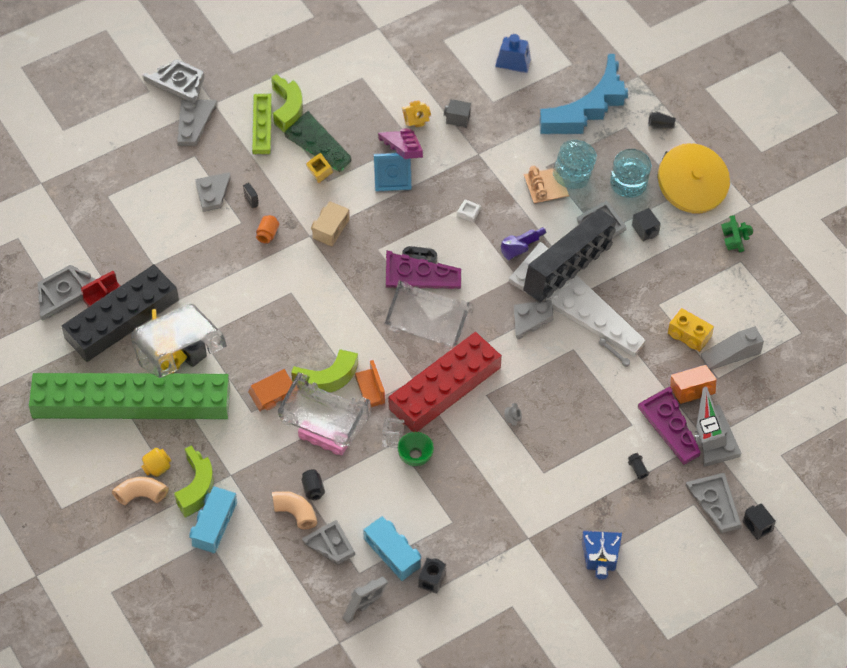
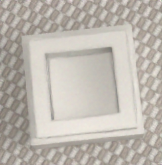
(469, 211)

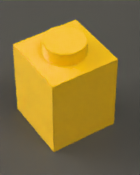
(319, 168)

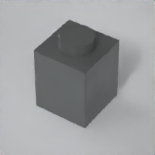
(457, 113)

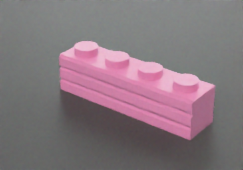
(325, 444)

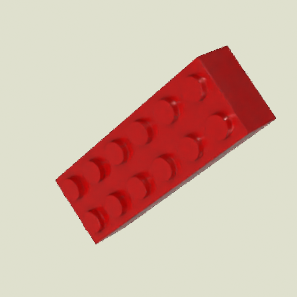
(445, 382)

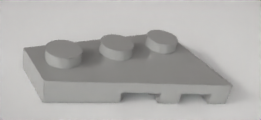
(193, 120)
(726, 452)
(716, 500)

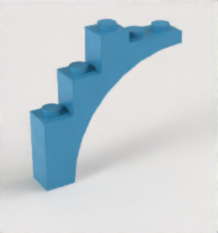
(574, 116)

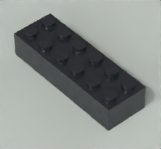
(569, 255)
(120, 313)

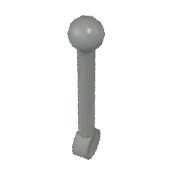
(625, 361)

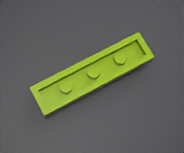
(261, 124)

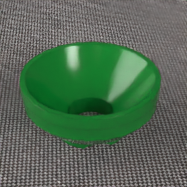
(415, 441)

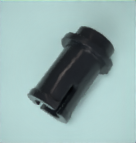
(637, 464)

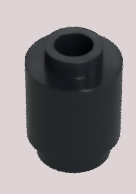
(312, 484)

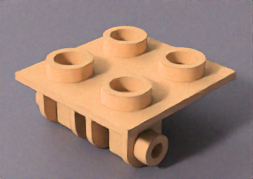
(543, 185)

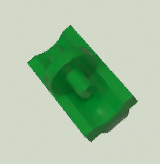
(732, 227)

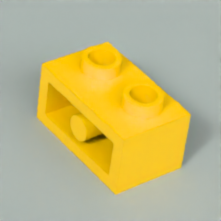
(690, 330)

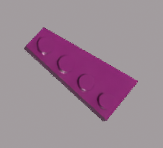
(403, 142)
(420, 273)
(666, 418)

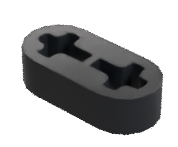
(420, 252)

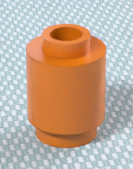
(267, 229)

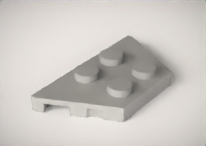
(178, 79)
(61, 290)

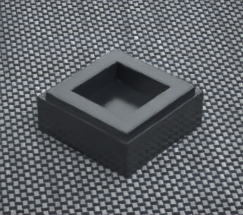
(251, 195)

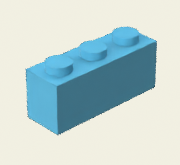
(213, 519)
(392, 548)

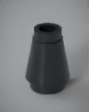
(661, 120)

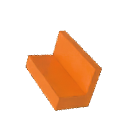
(371, 385)

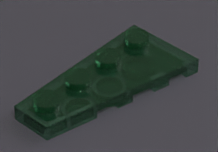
(316, 139)

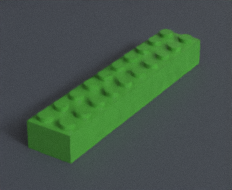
(129, 396)

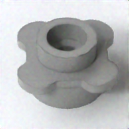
(513, 414)

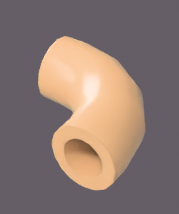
(140, 487)
(297, 506)

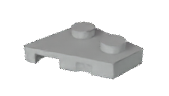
(531, 316)

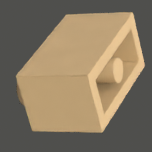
(330, 223)

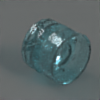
(574, 164)
(630, 173)

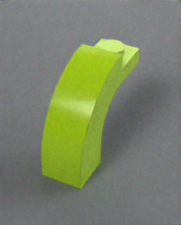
(293, 107)
(335, 376)
(193, 496)

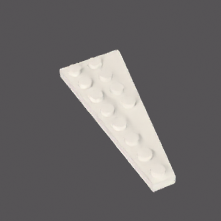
(586, 308)

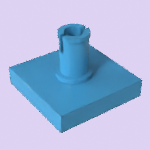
(392, 172)

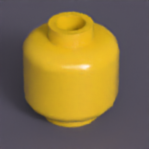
(156, 462)

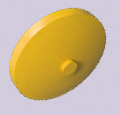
(693, 178)

